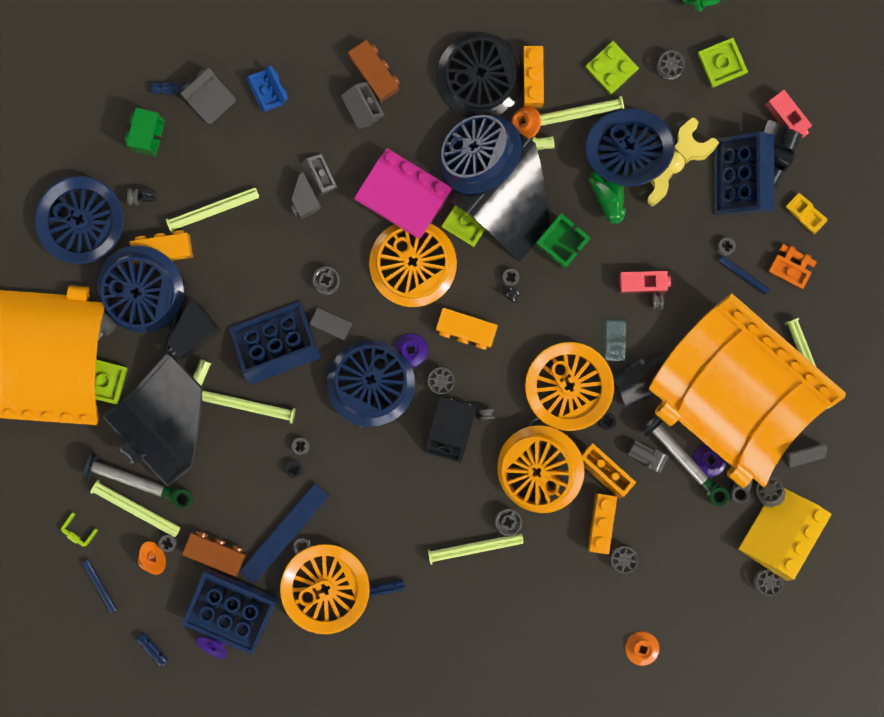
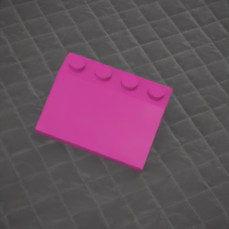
(403, 193)

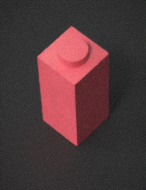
(788, 113)
(644, 282)

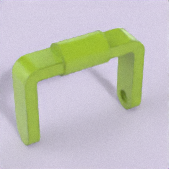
(72, 536)

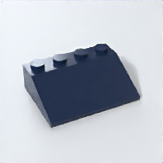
(744, 174)
(274, 343)
(230, 610)

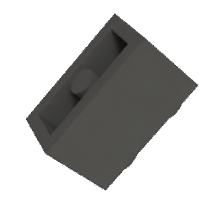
(362, 105)

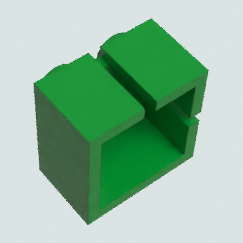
(143, 128)
(561, 242)

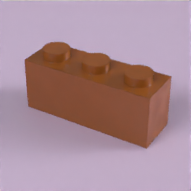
(374, 70)
(214, 553)

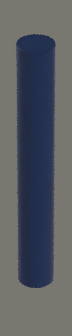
(743, 274)
(99, 586)

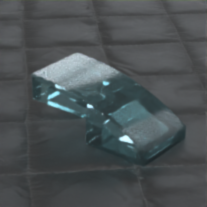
(615, 340)

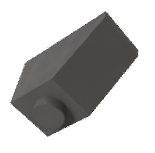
(304, 198)

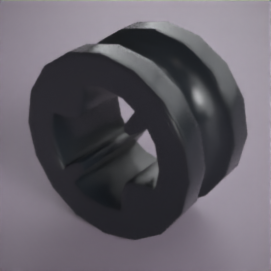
(147, 195)
(512, 294)
(604, 426)
(295, 463)

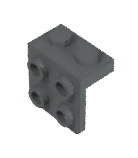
(208, 96)

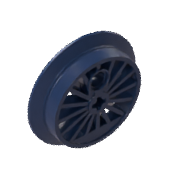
(628, 149)
(469, 152)
(109, 235)
(169, 298)
(355, 409)

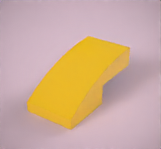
(806, 214)

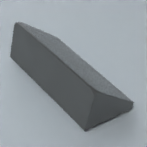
(318, 175)
(331, 324)
(806, 455)

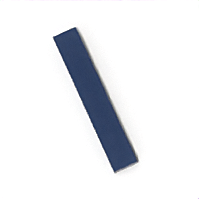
(284, 533)

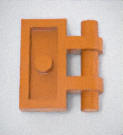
(789, 271)

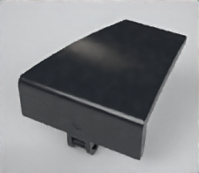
(517, 208)
(161, 420)

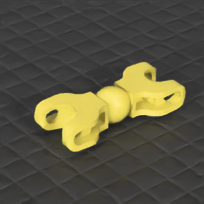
(685, 150)

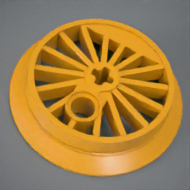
(430, 289)
(584, 415)
(515, 448)
(355, 575)

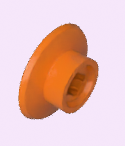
(532, 118)
(151, 558)
(633, 646)

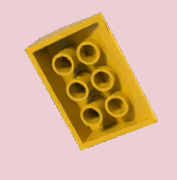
(785, 535)

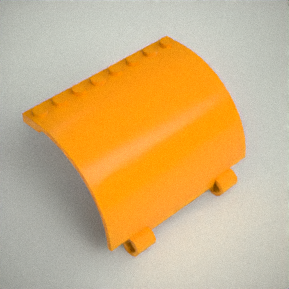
(49, 356)
(741, 390)

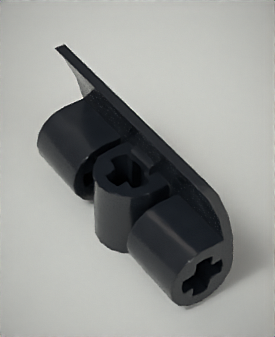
(785, 144)
(636, 379)

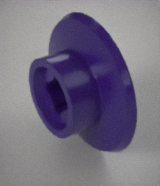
(420, 345)
(700, 458)
(212, 647)

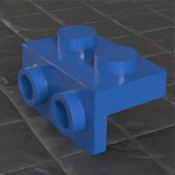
(267, 89)

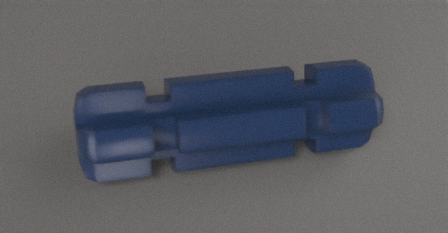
(167, 88)
(386, 588)
(151, 649)

